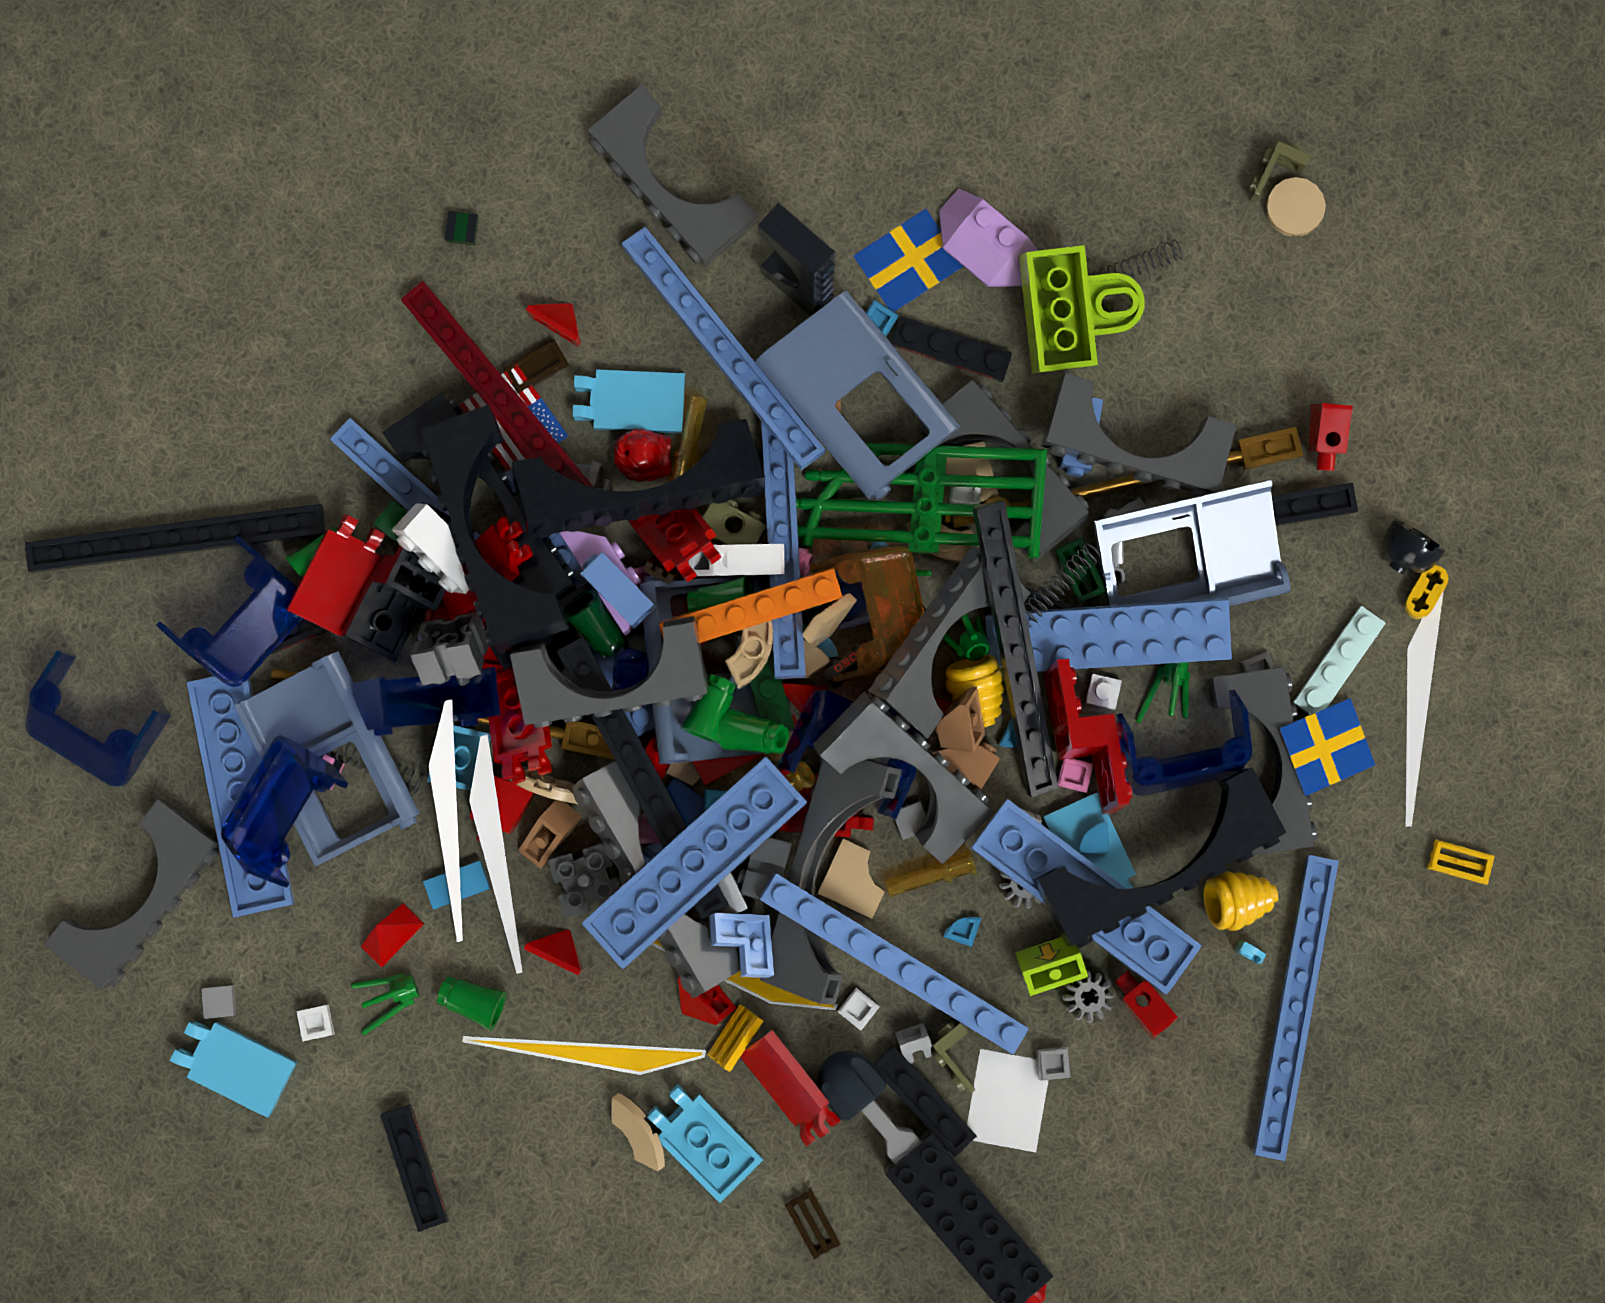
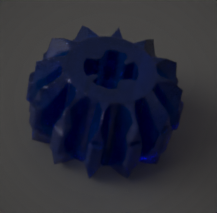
(628, 668)

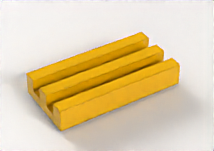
(1435, 856)
(735, 1037)

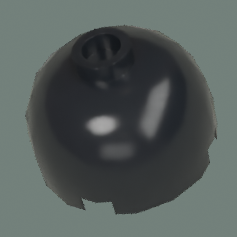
(1410, 549)

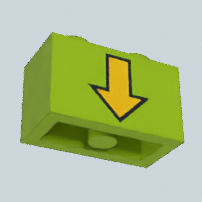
(1050, 965)

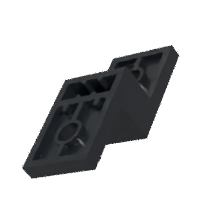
(400, 591)

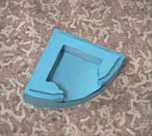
(1249, 951)

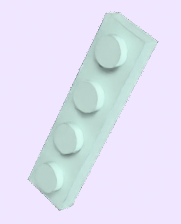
(1339, 661)

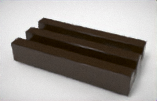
(652, 563)
(825, 1247)

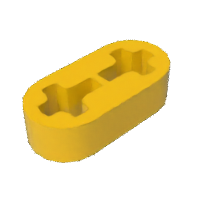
(1432, 595)

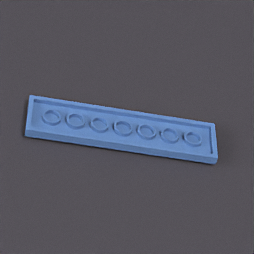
(1128, 634)
(228, 765)
(1027, 849)
(694, 863)

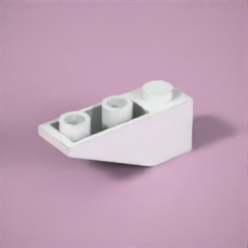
(432, 542)
(741, 560)

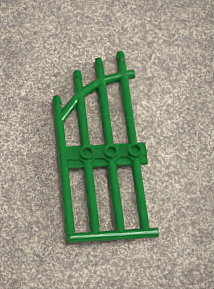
(928, 499)

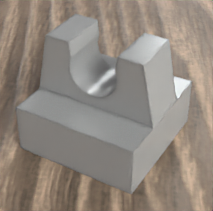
(914, 1040)

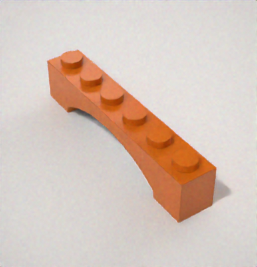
(765, 605)

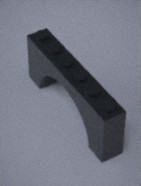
(801, 261)

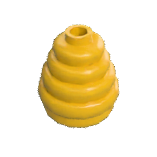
(984, 675)
(1237, 899)

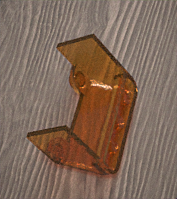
(891, 602)

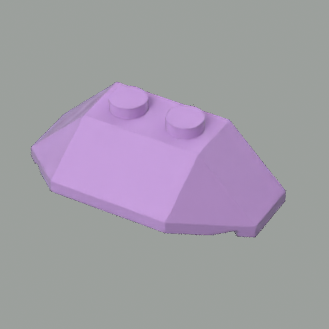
(983, 240)
(584, 546)

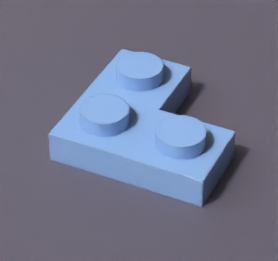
(752, 937)

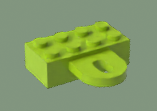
(1067, 310)

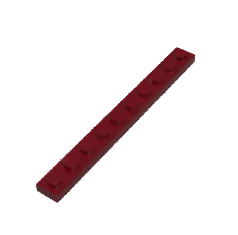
(489, 382)

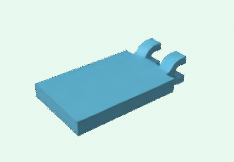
(632, 401)
(1072, 824)
(236, 1066)
(705, 1143)

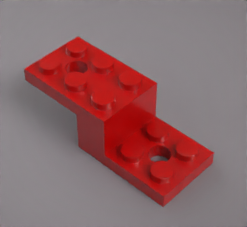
(1087, 737)

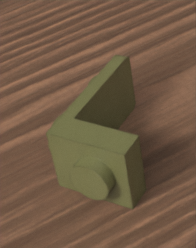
(1286, 155)
(949, 1035)

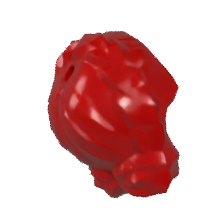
(647, 455)

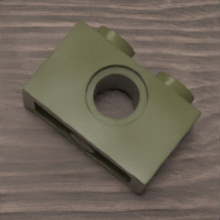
(752, 524)

